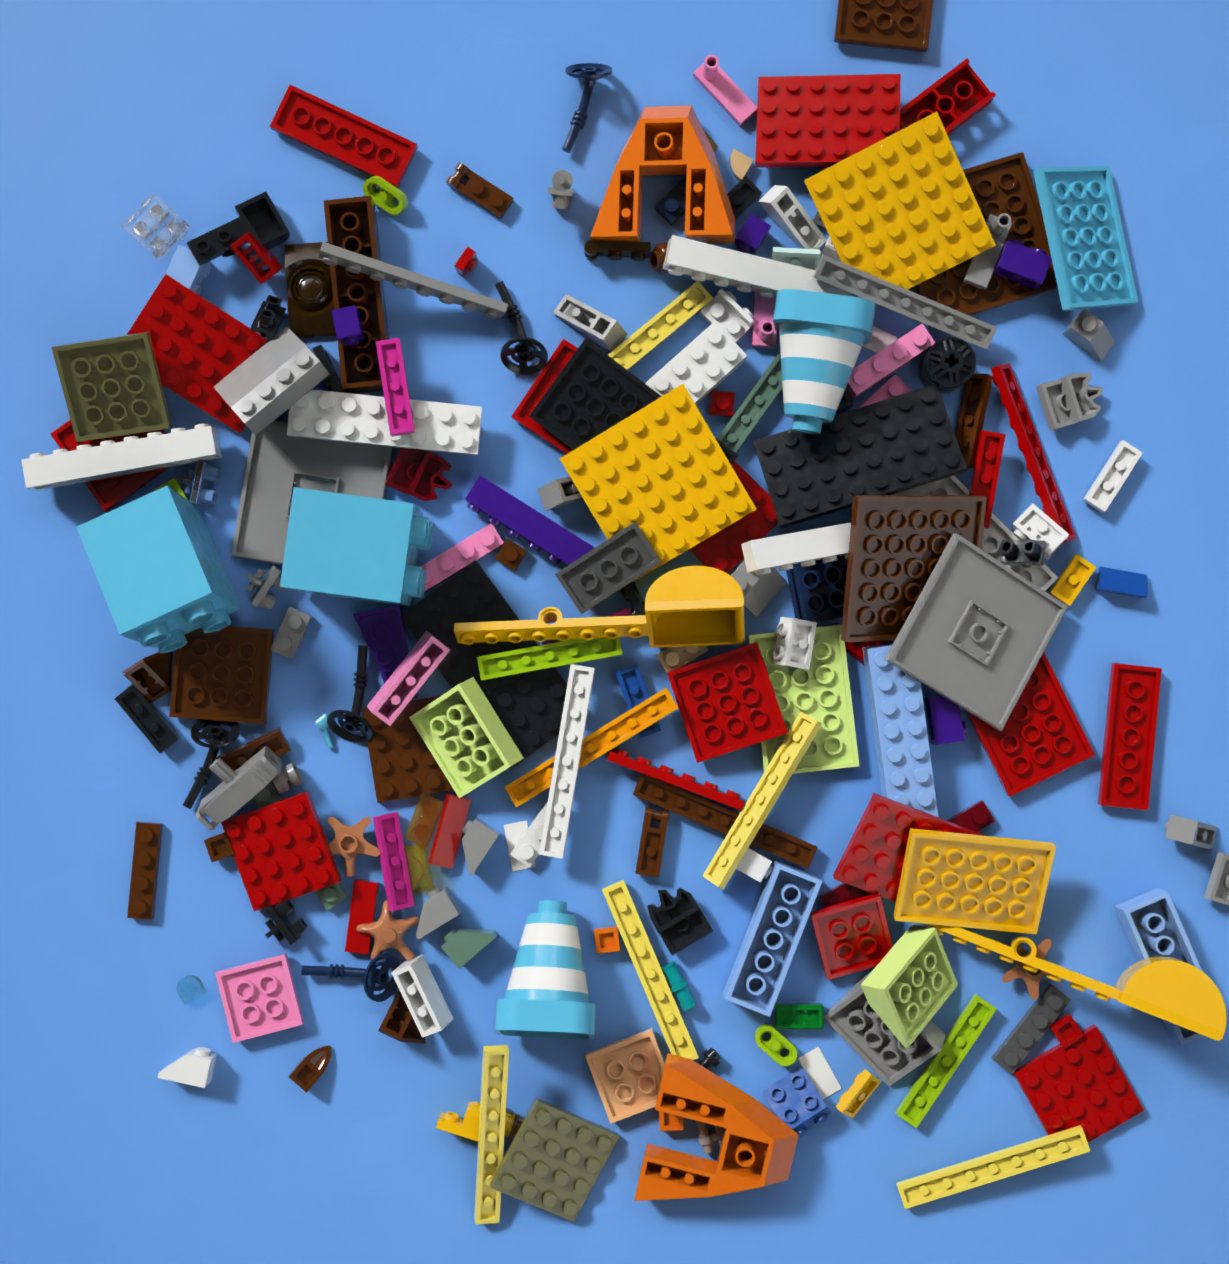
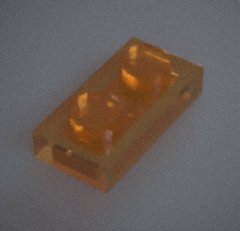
(424, 820)

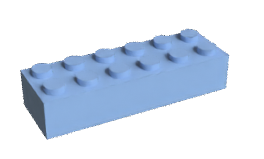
(1155, 932)
(772, 938)

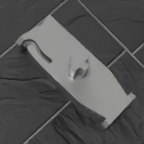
(237, 786)

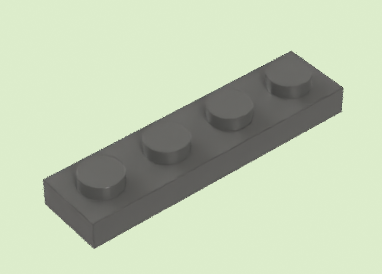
(1030, 1028)

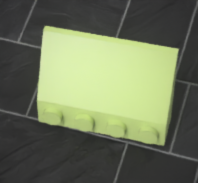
(466, 737)
(910, 983)

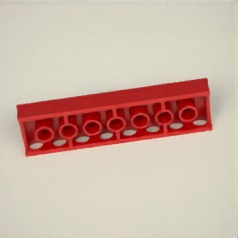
(954, 97)

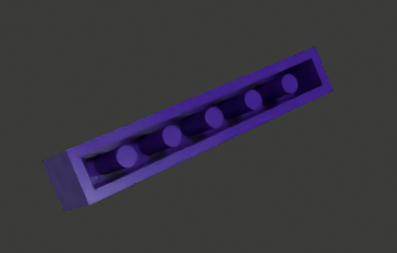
(525, 522)

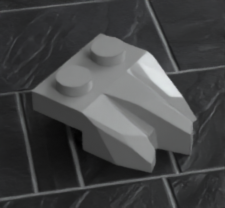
(1069, 400)
(1219, 880)

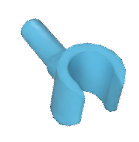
(322, 726)

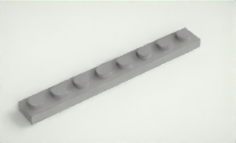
(406, 279)
(904, 302)

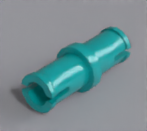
(679, 986)

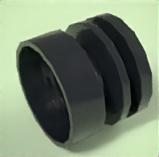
(934, 370)

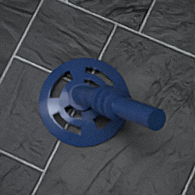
(588, 75)
(372, 973)

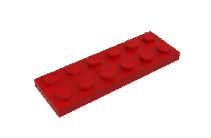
(343, 136)
(1129, 736)

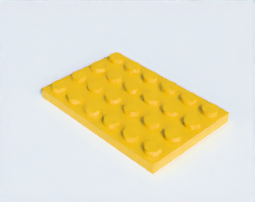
(974, 881)

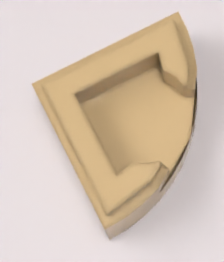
(740, 164)

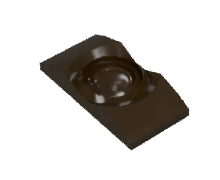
(309, 291)

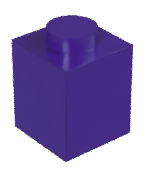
(752, 234)
(348, 325)

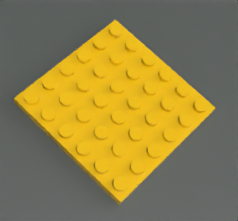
(902, 207)
(662, 474)

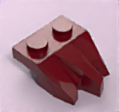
(418, 473)

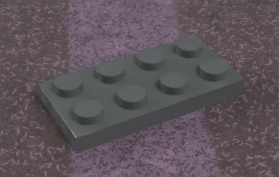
(608, 567)

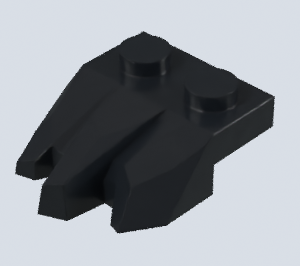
(679, 920)

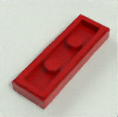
(449, 831)
(361, 912)

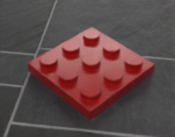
(851, 935)

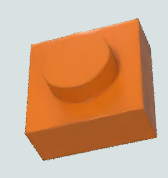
(606, 939)
(670, 1122)

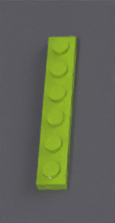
(546, 656)
(945, 1062)

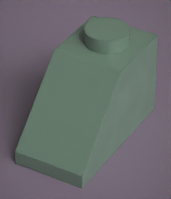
(466, 943)

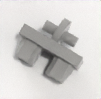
(561, 191)
(261, 596)

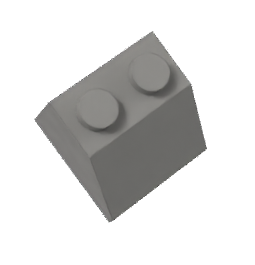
(756, 589)

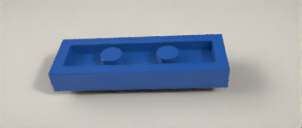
(635, 693)

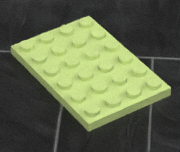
(819, 693)

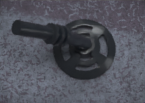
(524, 348)
(353, 717)
(217, 738)

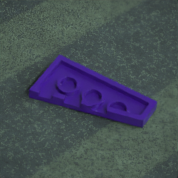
(385, 637)

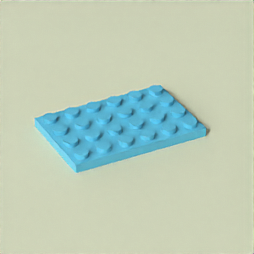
(1085, 237)

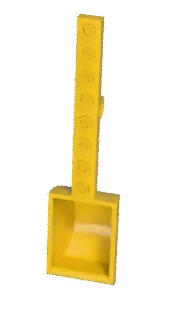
(680, 610)
(1152, 985)

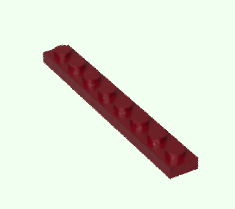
(973, 818)

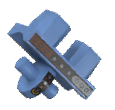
(197, 483)

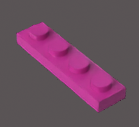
(395, 387)
(393, 861)

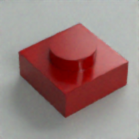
(466, 262)
(722, 403)
(1066, 1031)

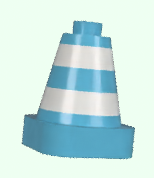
(818, 351)
(548, 980)

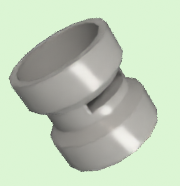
(287, 778)

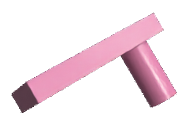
(724, 90)
(763, 328)

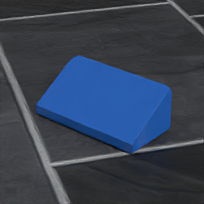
(1122, 582)

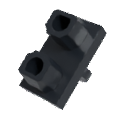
(269, 317)
(1023, 552)
(290, 930)

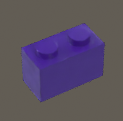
(1022, 264)
(944, 720)

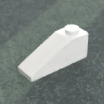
(791, 217)

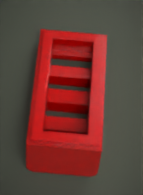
(267, 257)

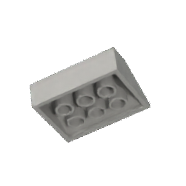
(271, 380)
(874, 1040)

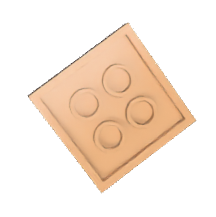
(627, 1074)

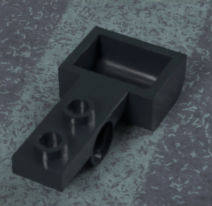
(254, 216)

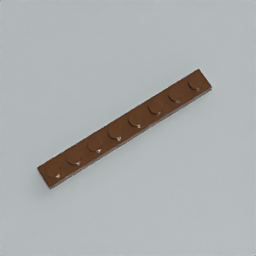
(722, 819)

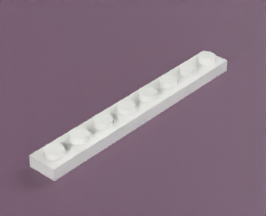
(567, 761)

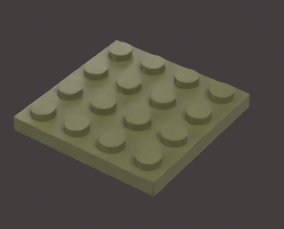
(112, 386)
(554, 1160)

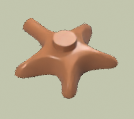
(351, 842)
(389, 932)
(1031, 978)

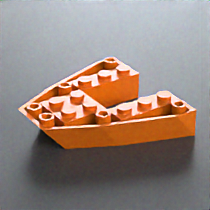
(667, 143)
(753, 1150)

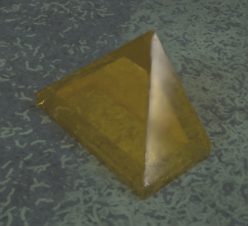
(419, 868)

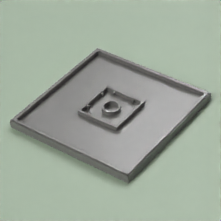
(283, 462)
(976, 632)

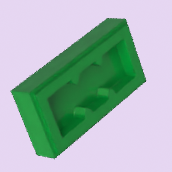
(799, 1016)

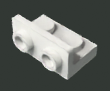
(728, 314)
(1038, 526)
(794, 643)

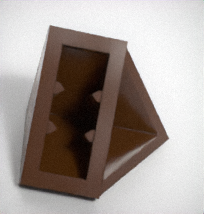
(152, 675)
(400, 1023)

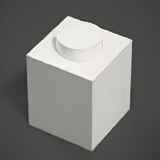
(755, 865)

